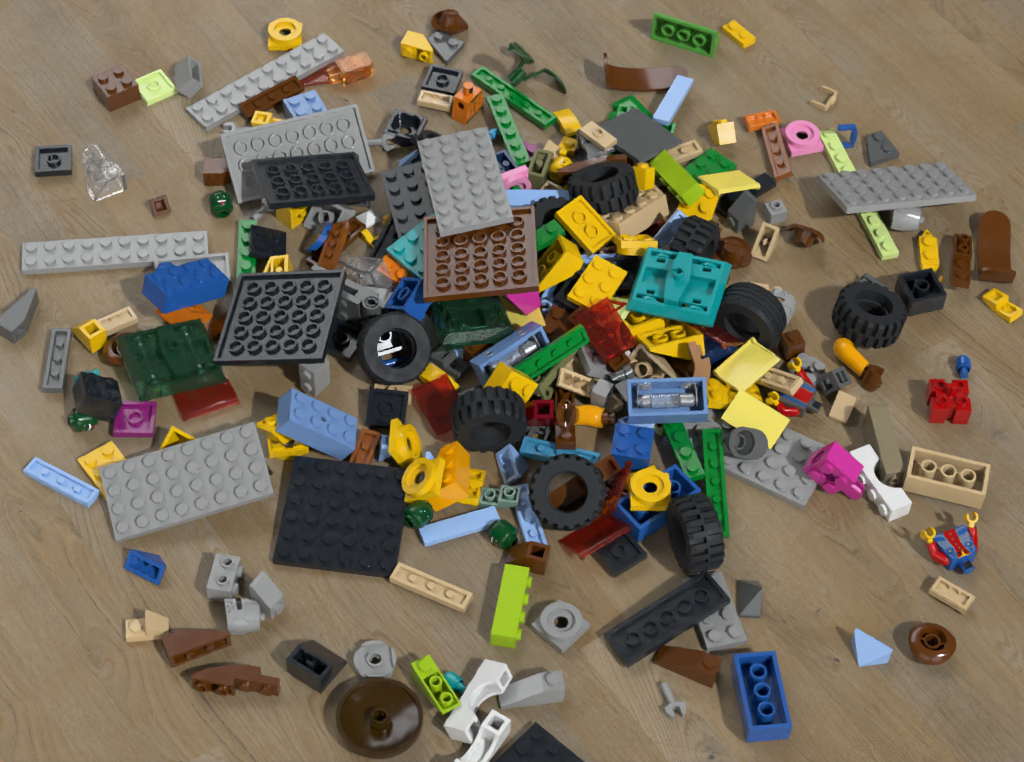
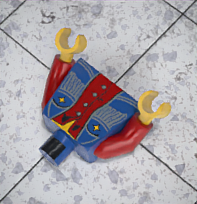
(954, 547)

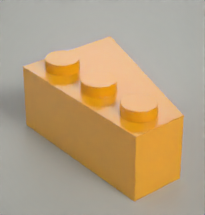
(455, 476)

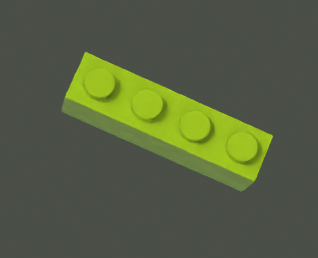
(677, 178)
(510, 605)

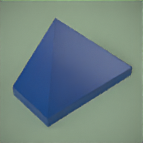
(146, 565)

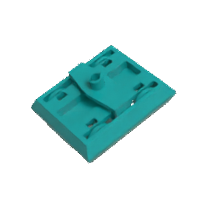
(679, 281)

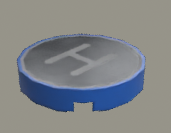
(317, 237)

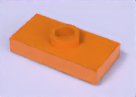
(758, 120)

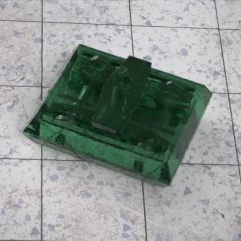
(470, 321)
(170, 354)

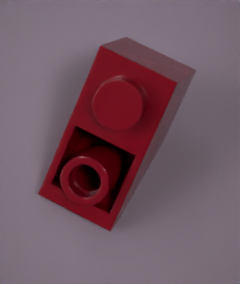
(540, 413)

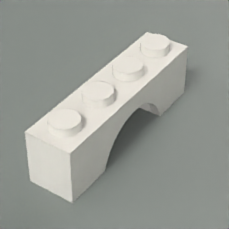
(890, 501)
(489, 680)
(489, 738)

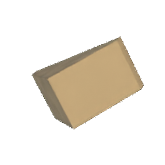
(766, 241)
(843, 406)

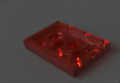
(606, 330)

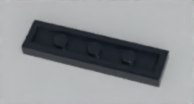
(766, 184)

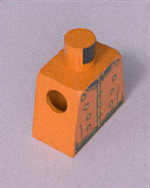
(467, 103)

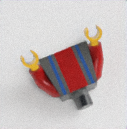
(801, 401)

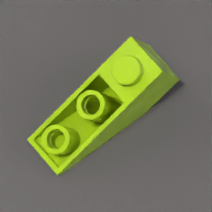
(433, 685)

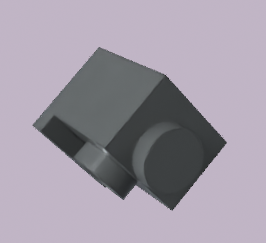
(834, 380)

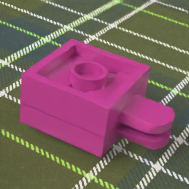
(835, 470)

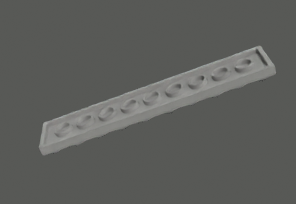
(299, 62)
(109, 252)

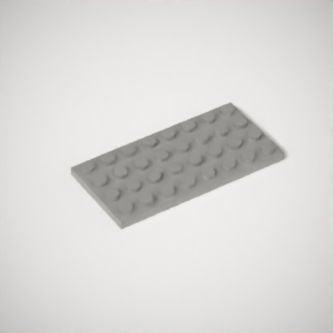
(311, 134)
(464, 182)
(895, 187)
(776, 473)
(186, 482)

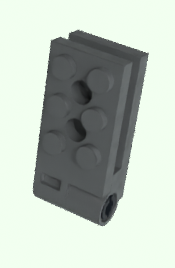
(356, 302)

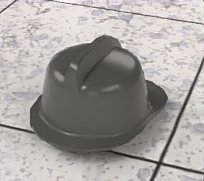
(747, 443)

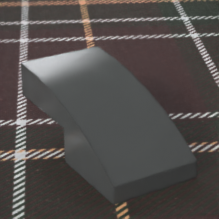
(450, 363)

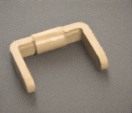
(829, 103)

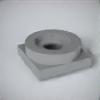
(557, 637)

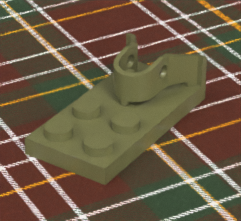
(547, 377)

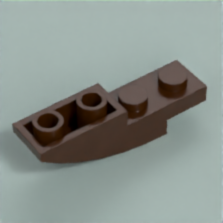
(960, 261)
(564, 435)
(575, 487)
(226, 679)

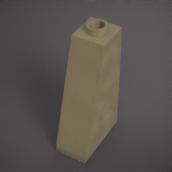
(881, 436)

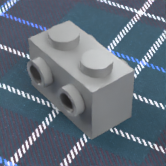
(224, 577)

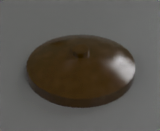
(379, 718)

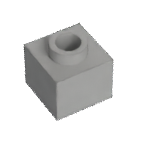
(775, 211)
(601, 393)

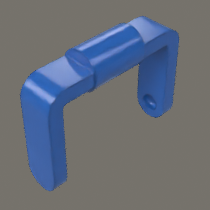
(853, 136)

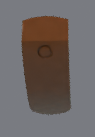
(641, 78)
(994, 248)

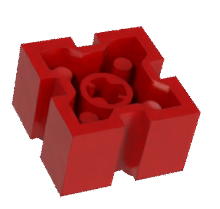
(948, 401)

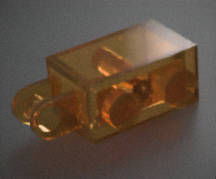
(350, 69)

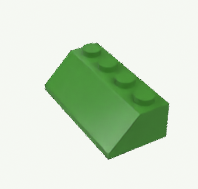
(684, 35)

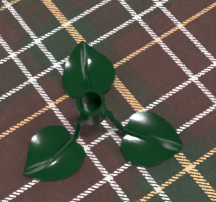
(518, 73)

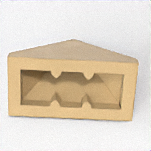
(574, 382)

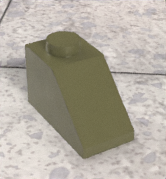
(539, 168)

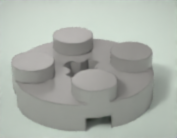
(812, 365)
(379, 650)

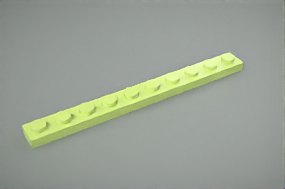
(871, 220)

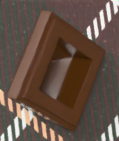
(159, 205)

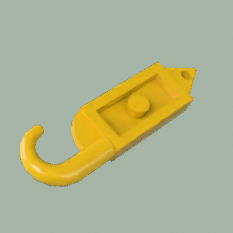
(928, 252)

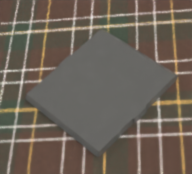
(639, 135)

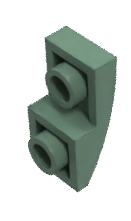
(500, 498)

